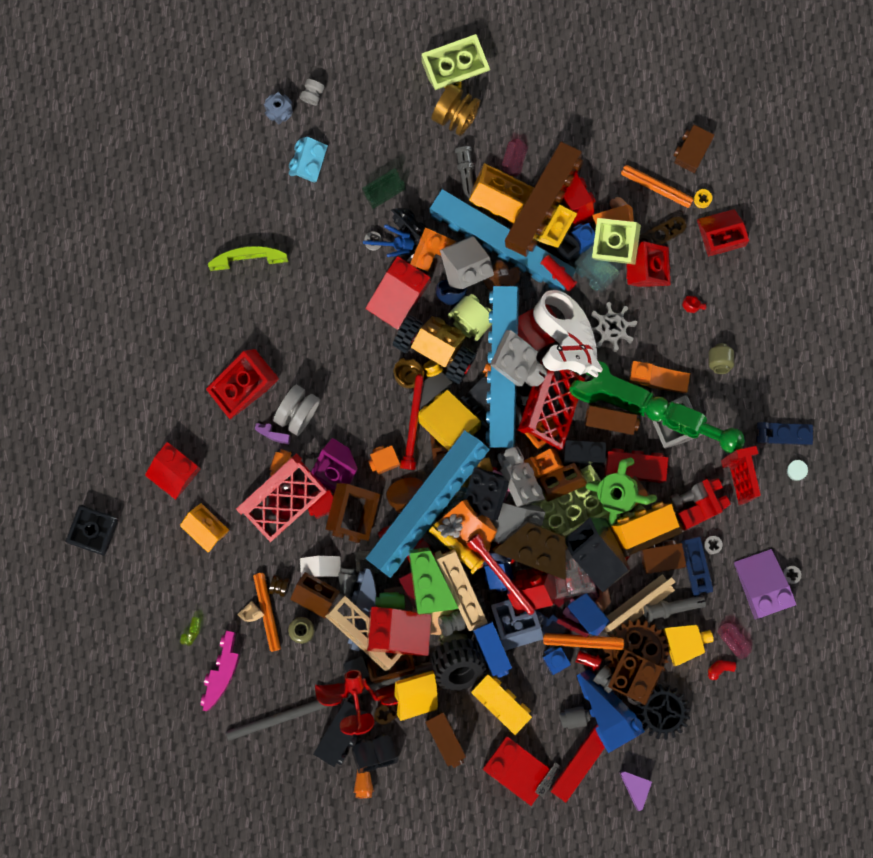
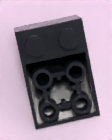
(598, 552)

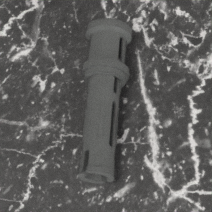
(463, 166)
(665, 609)

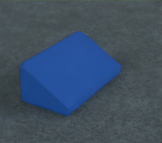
(589, 614)

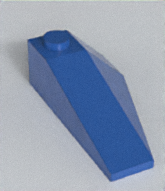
(614, 718)

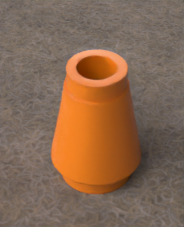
(363, 785)

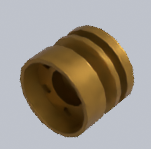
(453, 108)

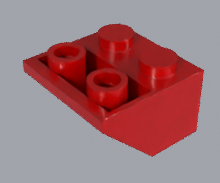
(723, 232)
(536, 587)

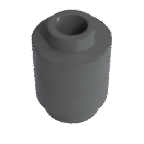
(574, 717)

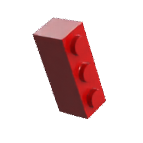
(645, 467)

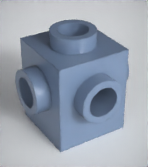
(281, 113)

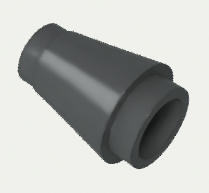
(347, 581)

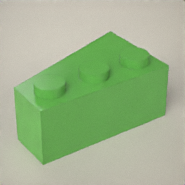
(429, 584)

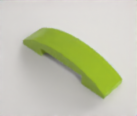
(222, 261)

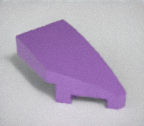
(266, 430)

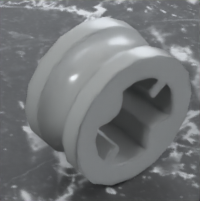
(368, 237)
(719, 544)
(795, 570)

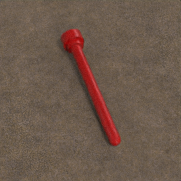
(408, 461)
(476, 543)

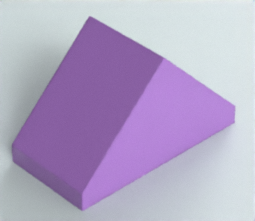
(637, 788)

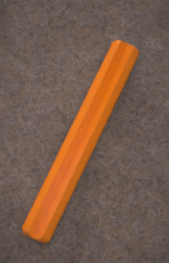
(657, 186)
(266, 608)
(581, 641)

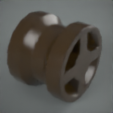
(279, 585)

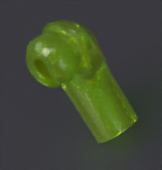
(193, 632)

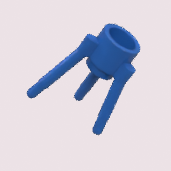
(403, 243)

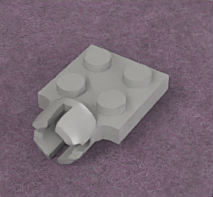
(518, 361)
(520, 477)

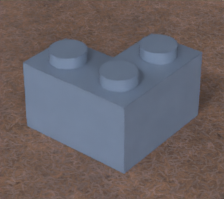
(513, 629)

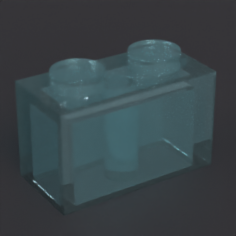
(599, 273)

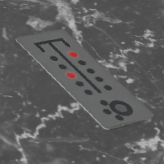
(549, 779)

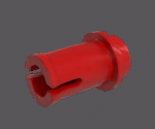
(588, 660)

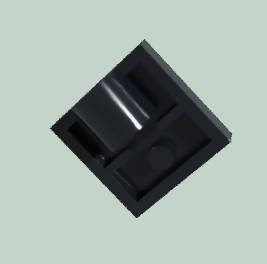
(486, 492)

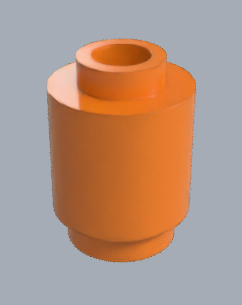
(279, 460)

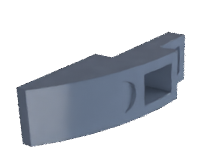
(364, 599)

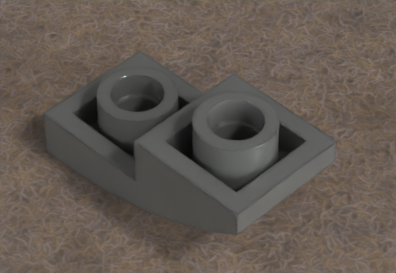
(431, 388)

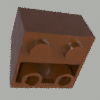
(635, 677)

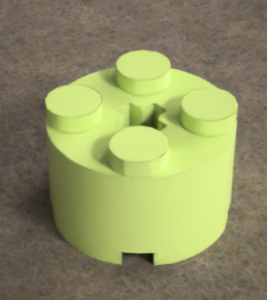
(471, 317)

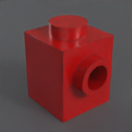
(322, 505)

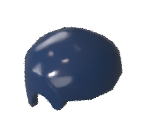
(448, 294)

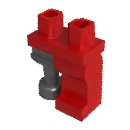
(705, 500)

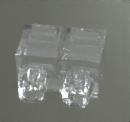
(576, 582)

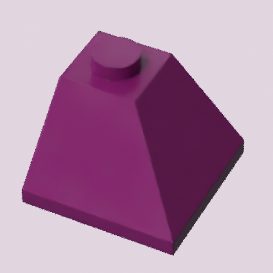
(334, 465)

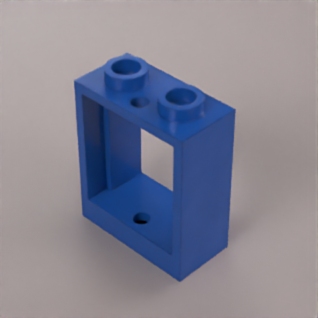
(492, 649)

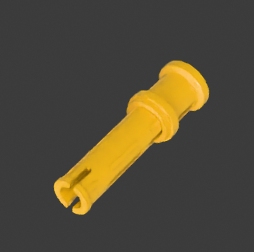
(464, 553)

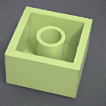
(616, 241)

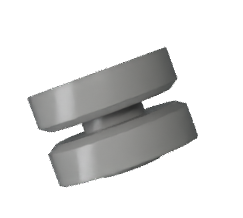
(296, 410)

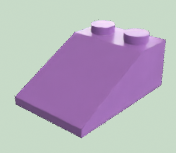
(764, 584)

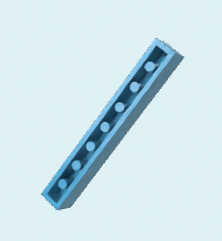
(492, 237)
(503, 391)
(427, 503)

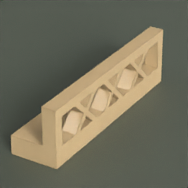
(461, 589)
(356, 635)

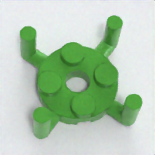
(628, 488)

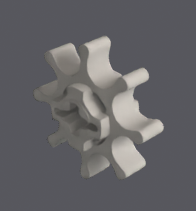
(617, 319)

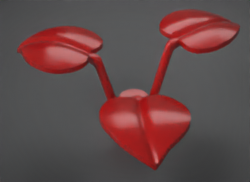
(334, 693)

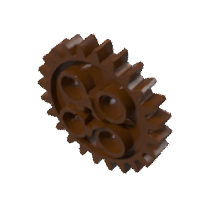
(656, 657)

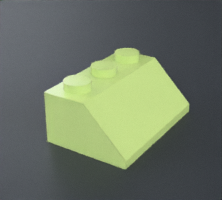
(455, 62)

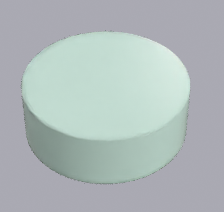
(797, 470)

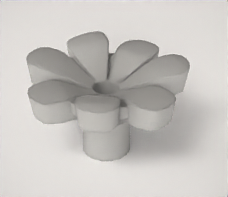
(451, 527)

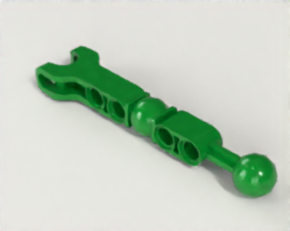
(641, 402)

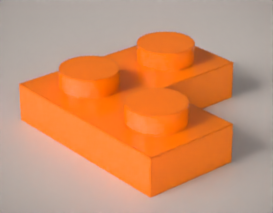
(428, 246)

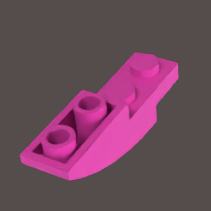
(219, 681)

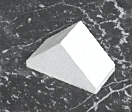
(321, 566)

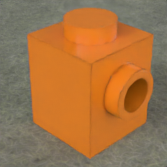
(383, 459)

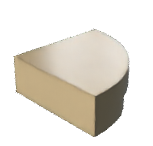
(250, 613)

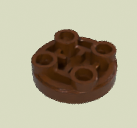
(402, 492)

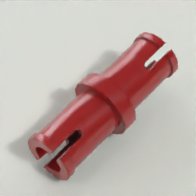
(558, 272)

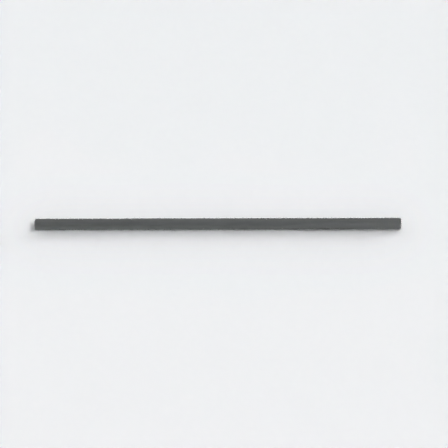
(314, 706)

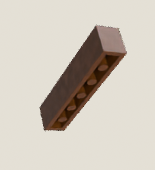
(544, 199)

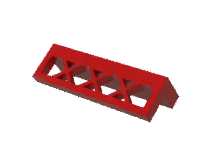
(578, 766)

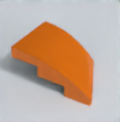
(472, 525)

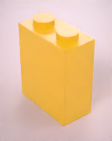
(448, 419)

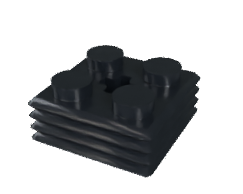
(85, 519)

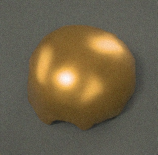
(405, 366)

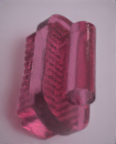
(514, 157)
(735, 640)

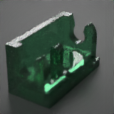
(383, 188)

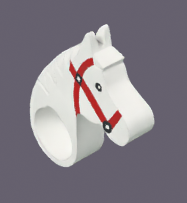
(574, 334)

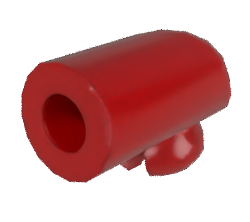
(720, 666)

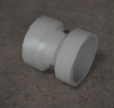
(312, 91)

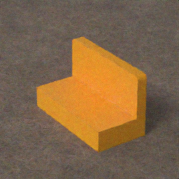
(204, 527)

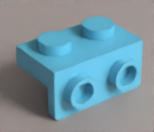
(307, 159)

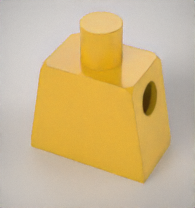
(686, 642)

